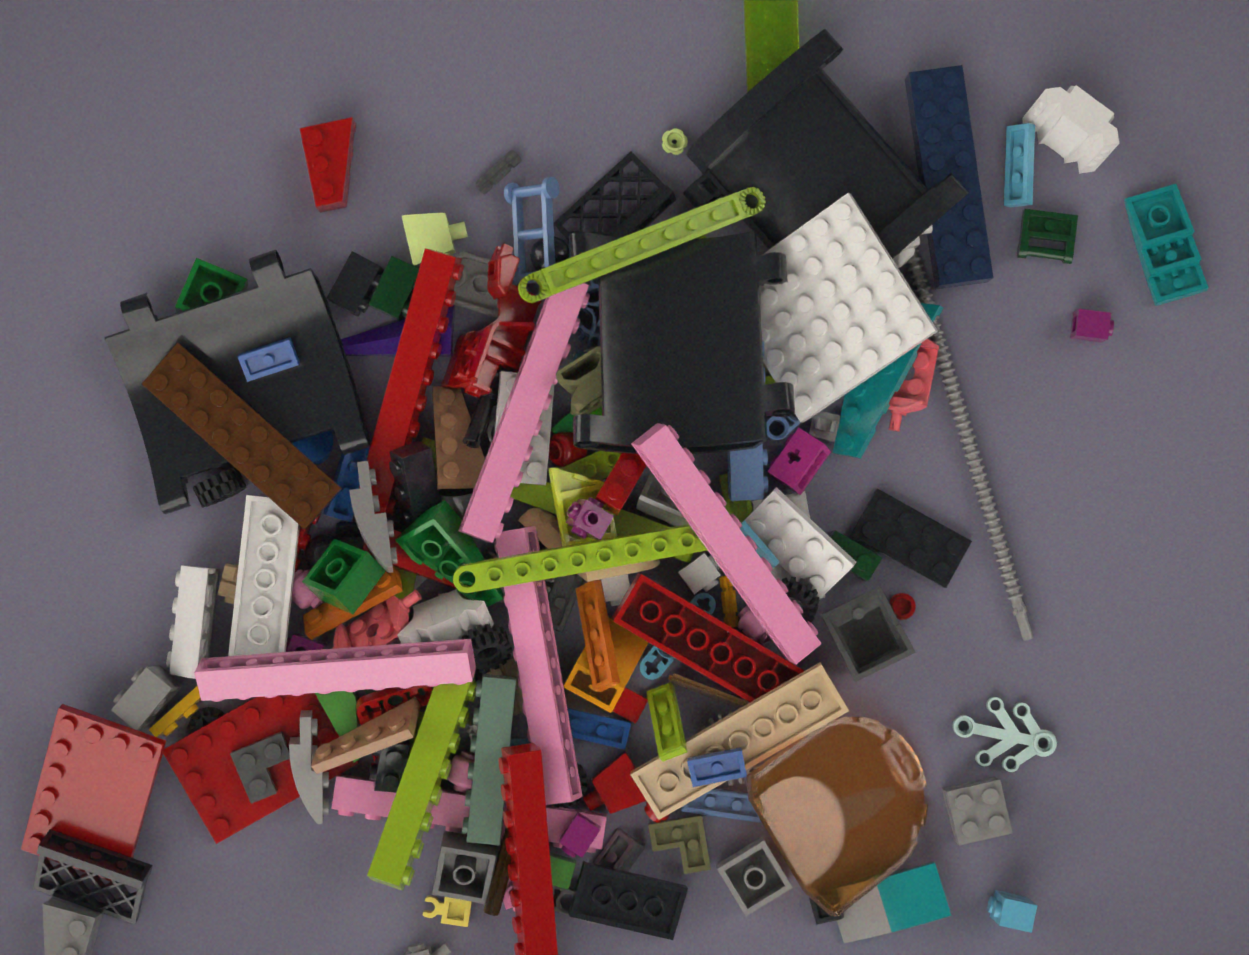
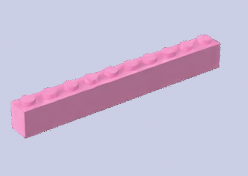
(522, 414)
(726, 542)
(336, 670)
(540, 673)
(358, 796)

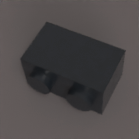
(355, 284)

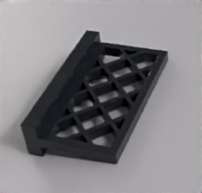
(636, 221)
(95, 862)

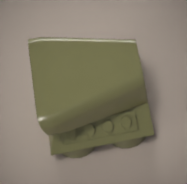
(583, 381)

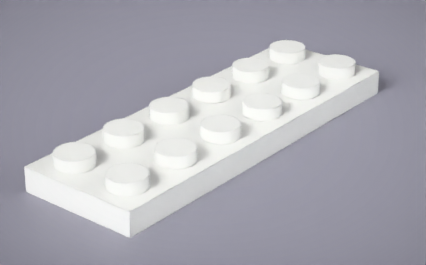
(264, 579)

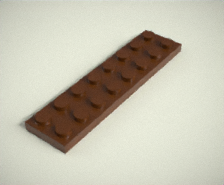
(241, 436)

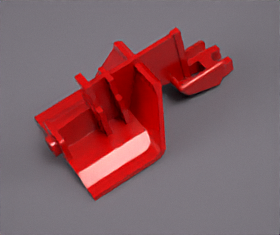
(501, 342)

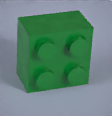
(208, 284)
(344, 576)

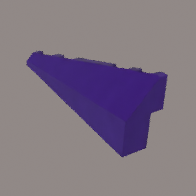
(385, 340)

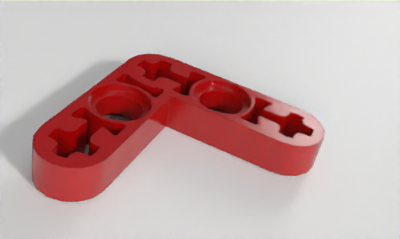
(373, 700)

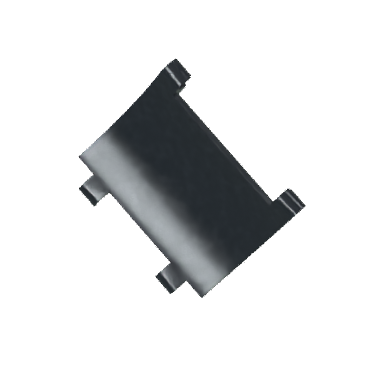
(807, 150)
(685, 347)
(295, 401)

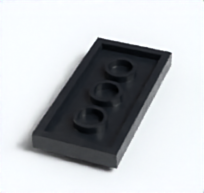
(911, 538)
(627, 900)

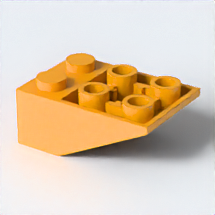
(627, 650)

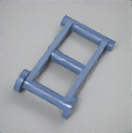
(514, 195)

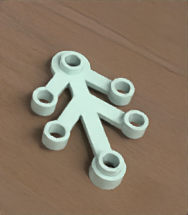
(1009, 735)

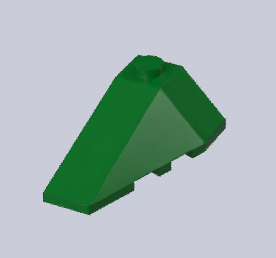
(439, 545)

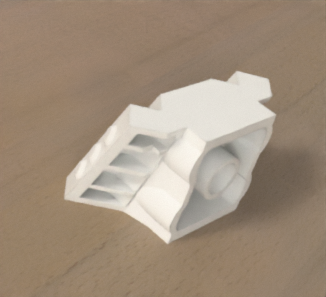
(1074, 126)
(445, 619)

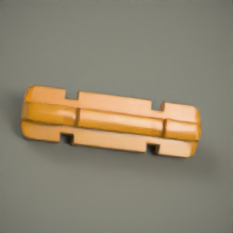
(729, 602)

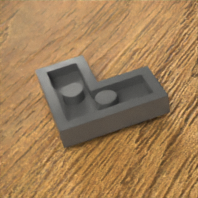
(253, 764)

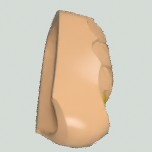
(546, 526)

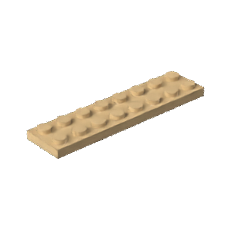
(758, 728)

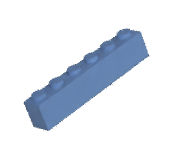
(746, 472)

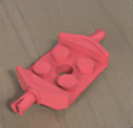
(915, 393)
(386, 618)

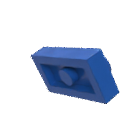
(268, 359)
(716, 767)

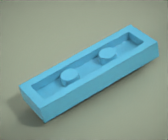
(1019, 165)

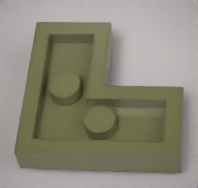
(684, 833)

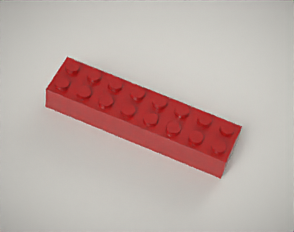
(701, 640)

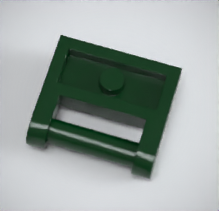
(1050, 227)

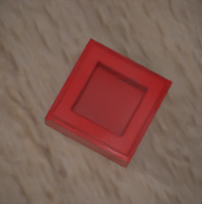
(630, 705)

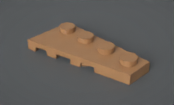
(455, 462)
(375, 735)

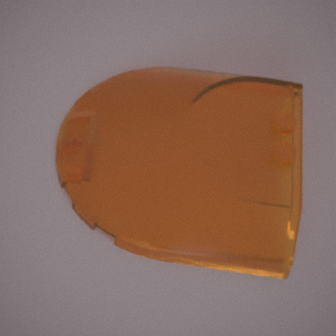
(842, 808)

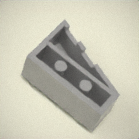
(69, 928)

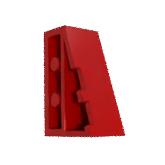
(328, 159)

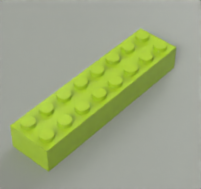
(421, 783)

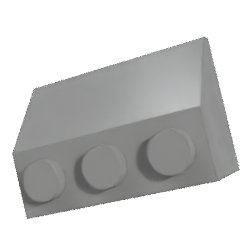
(657, 503)

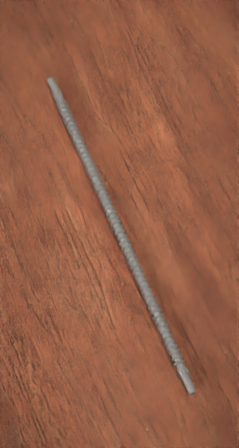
(1018, 606)

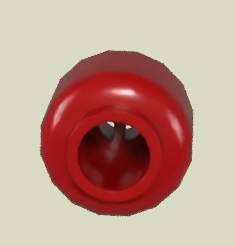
(563, 451)

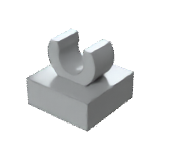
(824, 426)

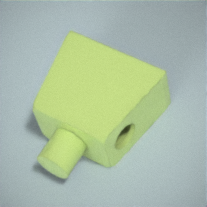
(431, 232)

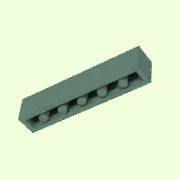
(493, 733)

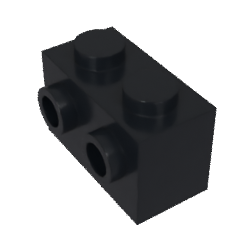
(389, 767)

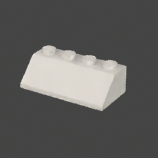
(193, 619)

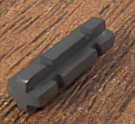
(498, 172)

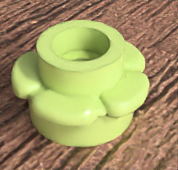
(674, 134)

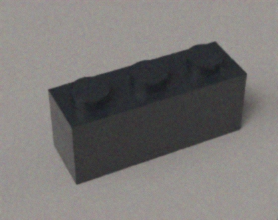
(414, 480)

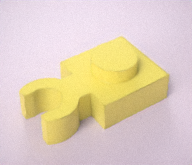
(452, 910)

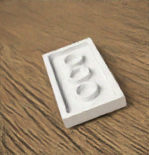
(536, 467)
(799, 543)

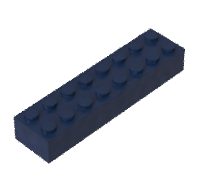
(945, 146)

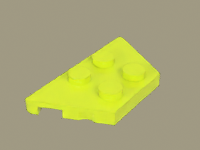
(569, 488)

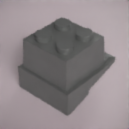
(867, 634)

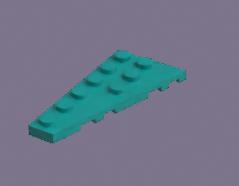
(871, 399)

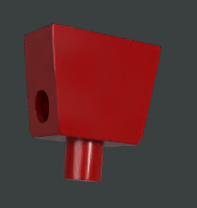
(615, 786)

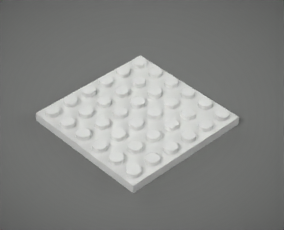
(839, 311)

